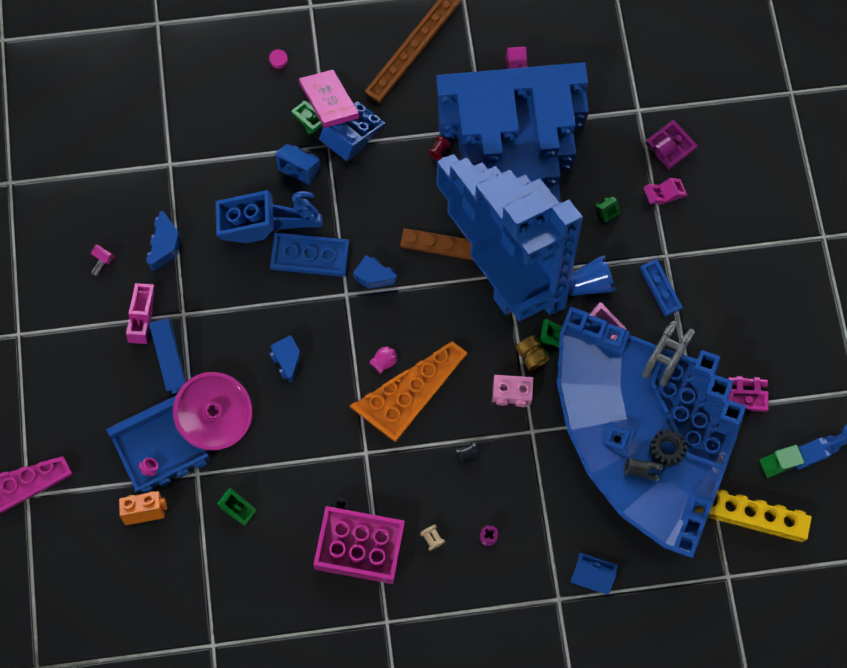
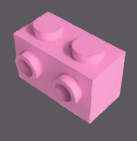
(512, 390)

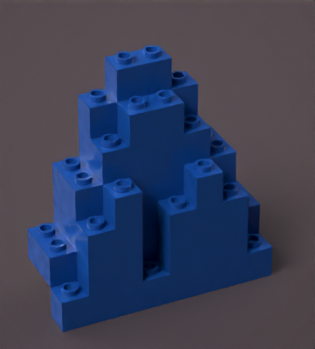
(516, 118)
(515, 234)

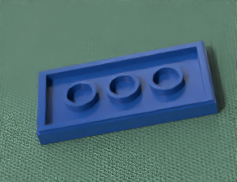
(309, 254)

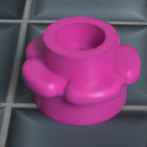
(149, 467)

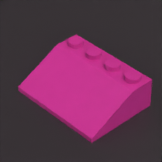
(359, 545)

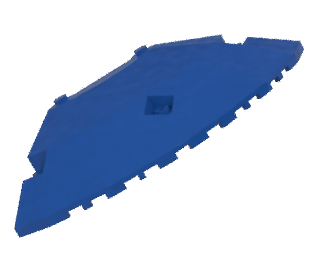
(610, 398)

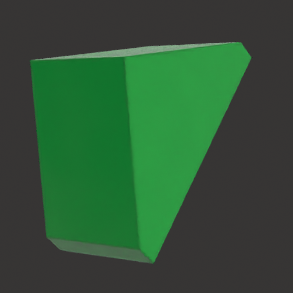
(236, 507)

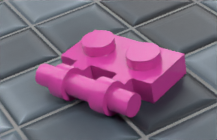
(753, 399)

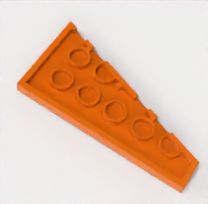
(404, 397)

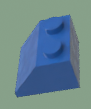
(297, 163)

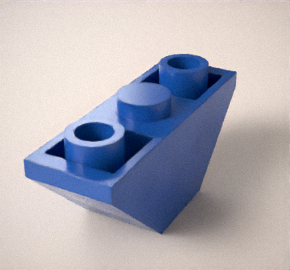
(164, 243)

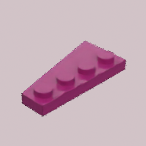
(29, 481)

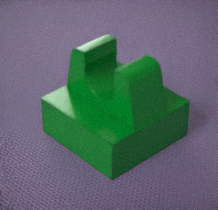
(608, 209)

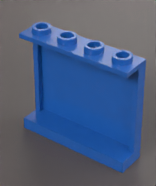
(156, 437)

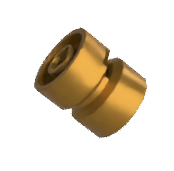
(531, 350)

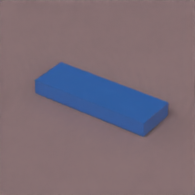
(661, 288)

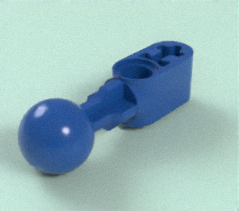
(822, 448)

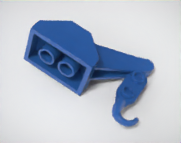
(254, 216)

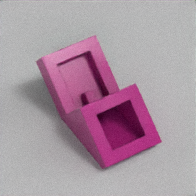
(666, 192)

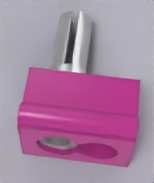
(103, 256)

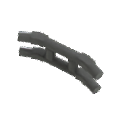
(671, 363)

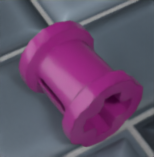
(488, 542)

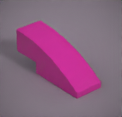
(140, 313)

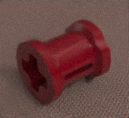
(439, 148)

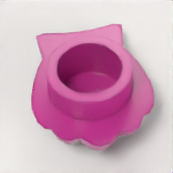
(384, 359)

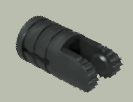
(641, 468)

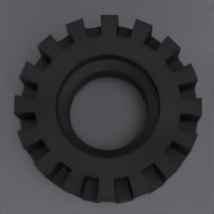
(668, 436)

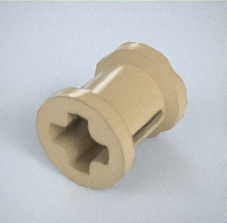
(432, 544)

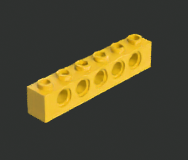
(800, 521)

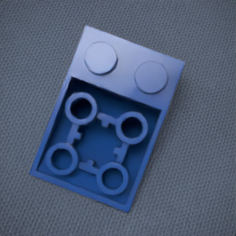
(351, 136)

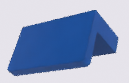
(594, 573)

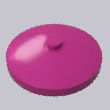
(212, 411)

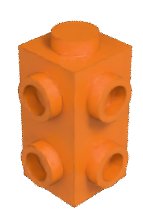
(142, 507)

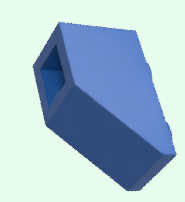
(373, 274)
(288, 357)

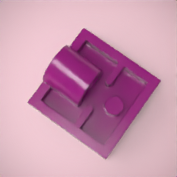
(671, 144)

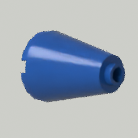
(592, 279)

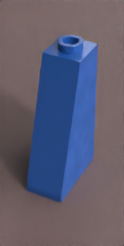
(168, 354)

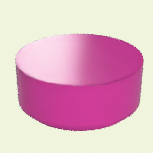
(278, 59)

